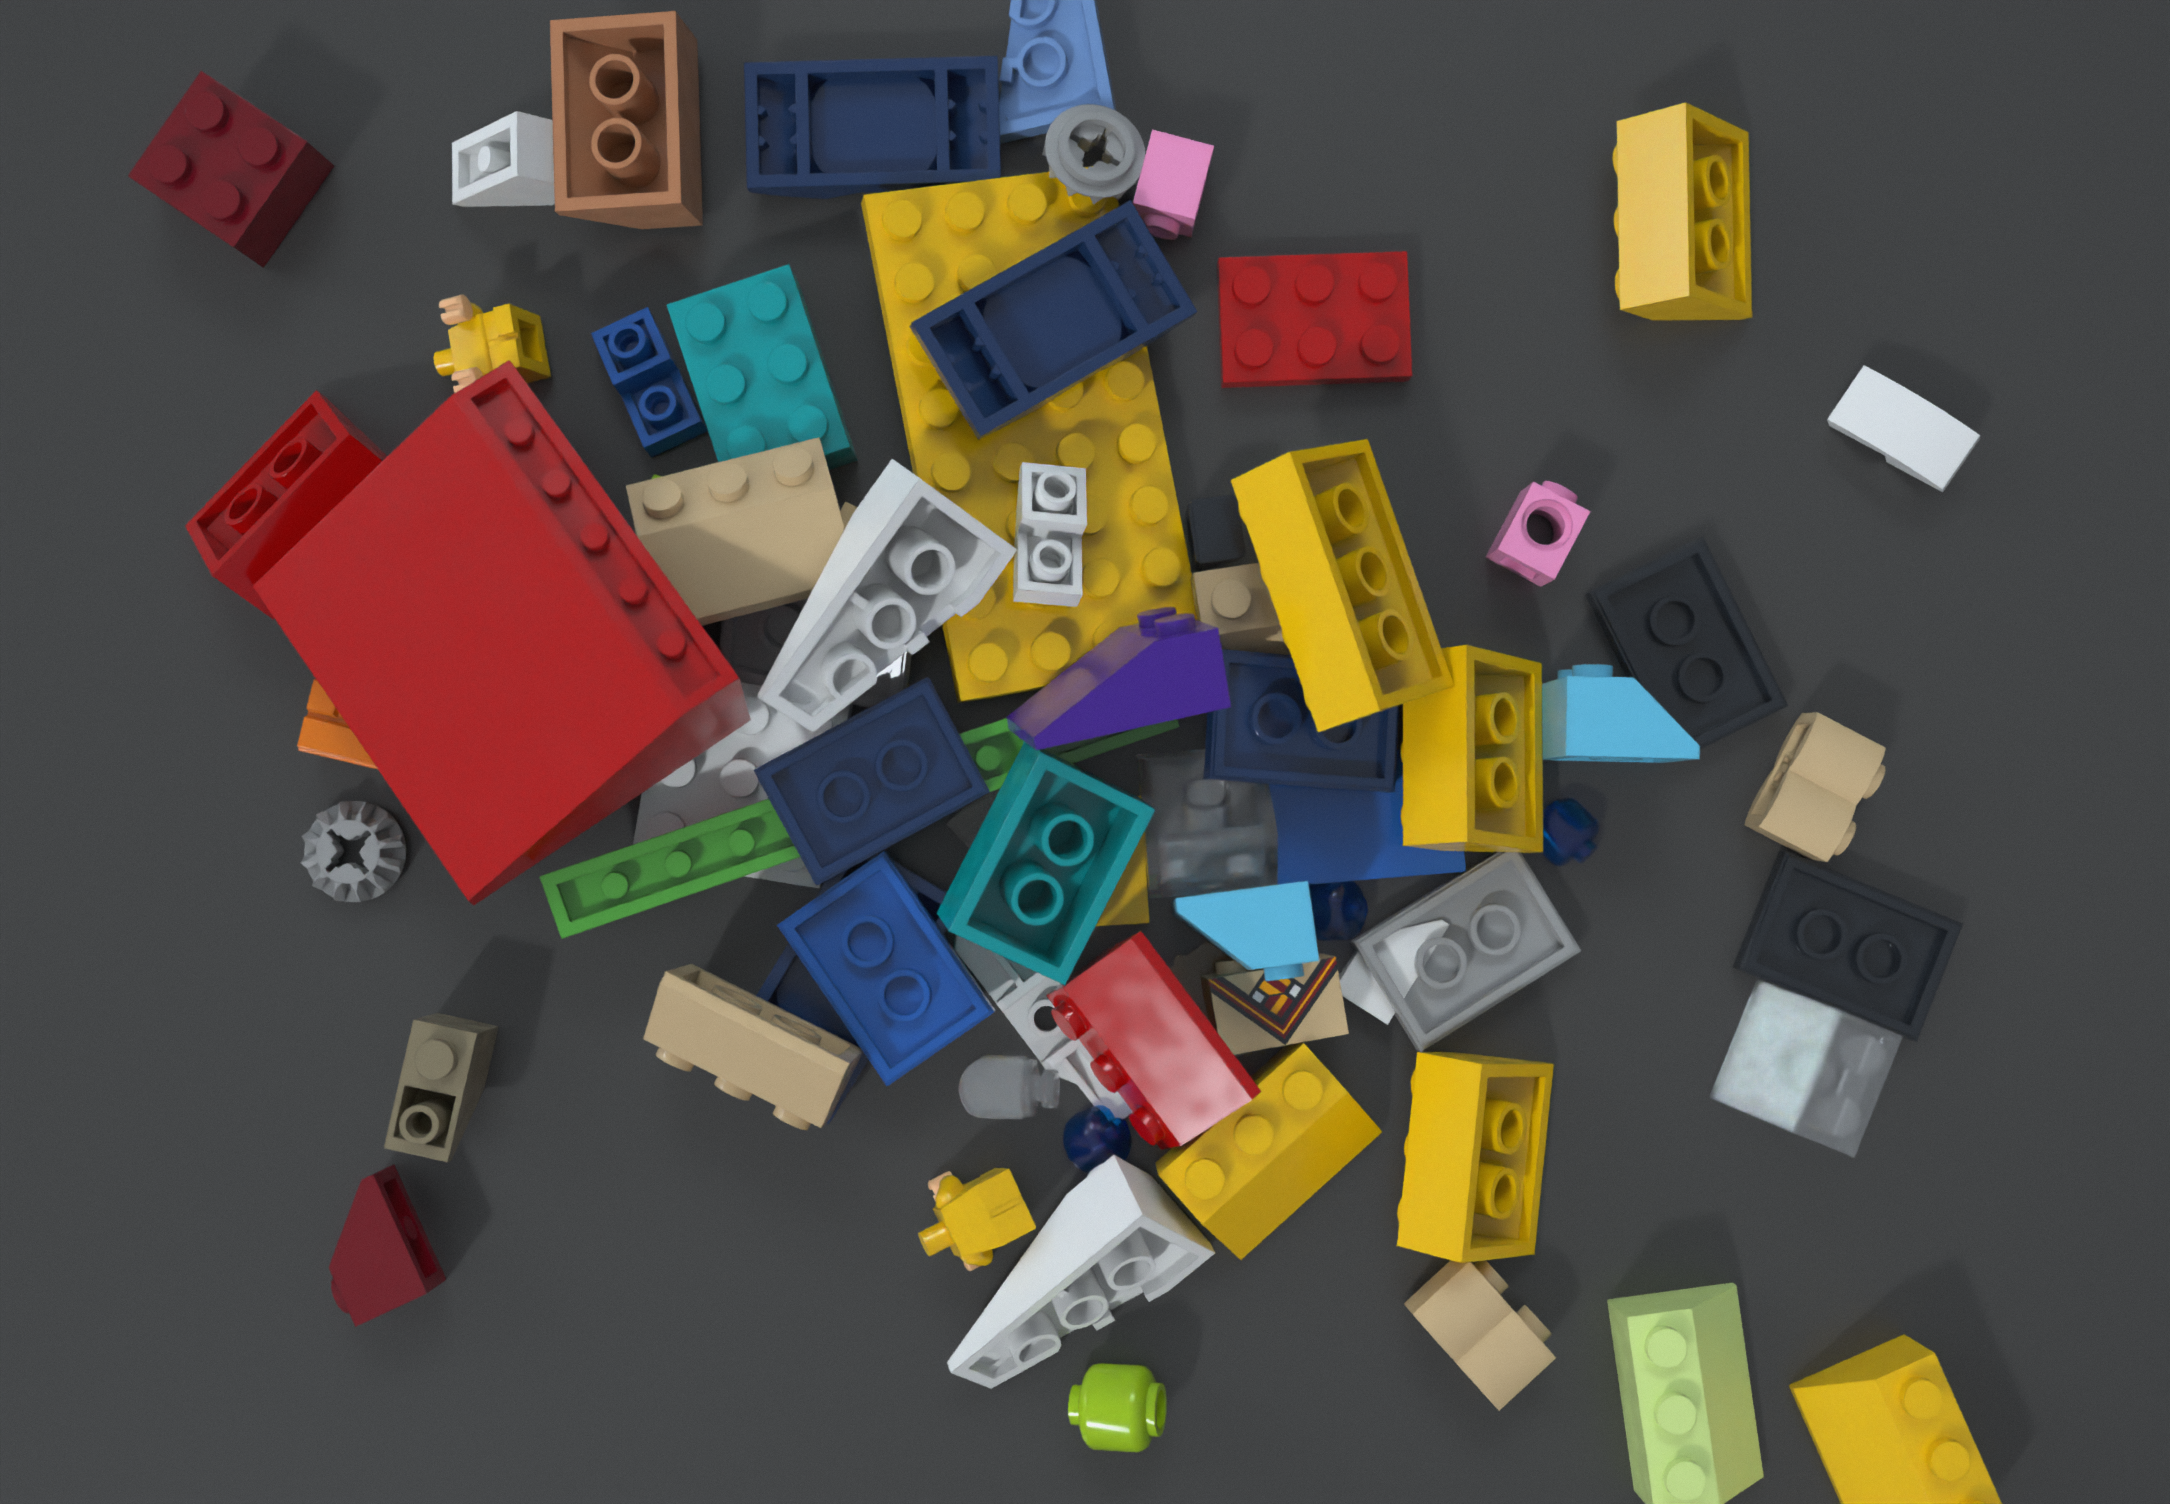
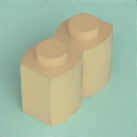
(1816, 787)
(1481, 1330)

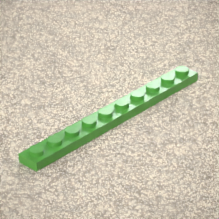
(747, 841)

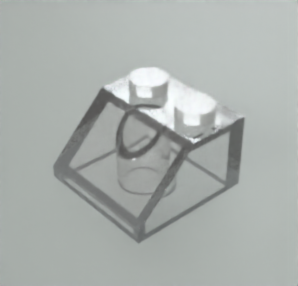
(1204, 831)
(1806, 1067)

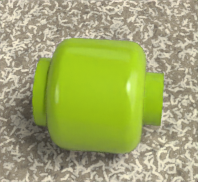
(1118, 1407)

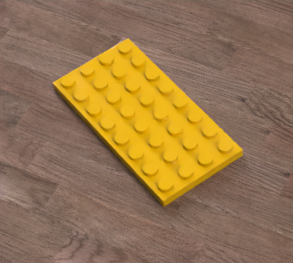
(1134, 549)

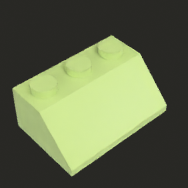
(1686, 1395)

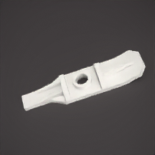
(1019, 995)

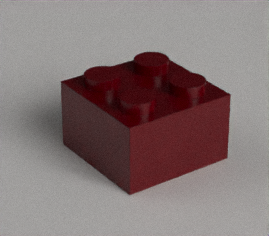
(231, 169)

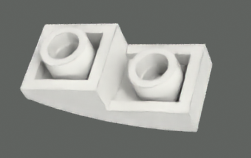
(1903, 428)
(1049, 534)

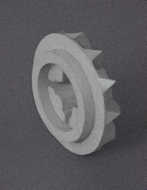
(1079, 131)
(382, 852)

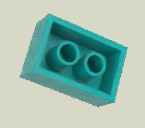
(760, 368)
(1044, 863)

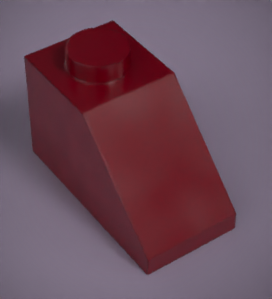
(382, 1251)

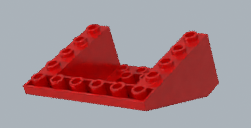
(500, 637)

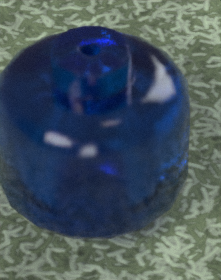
(1568, 832)
(1338, 910)
(1095, 1137)

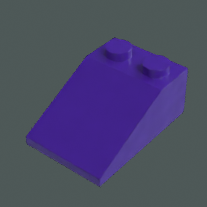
(1128, 681)

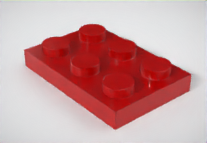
(1314, 319)

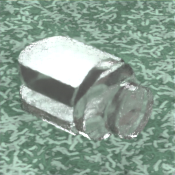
(1007, 1087)

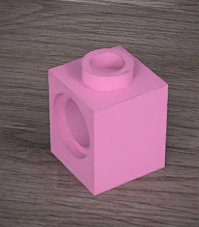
(1172, 184)
(1519, 552)

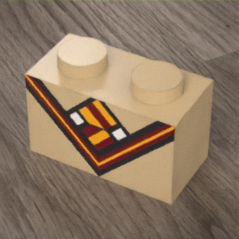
(1274, 1013)

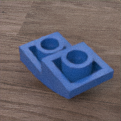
(649, 382)

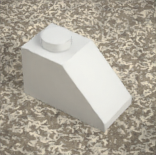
(505, 164)

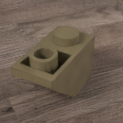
(439, 1085)

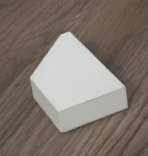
(1397, 956)

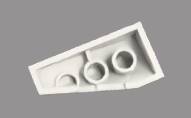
(888, 585)
(1094, 1253)

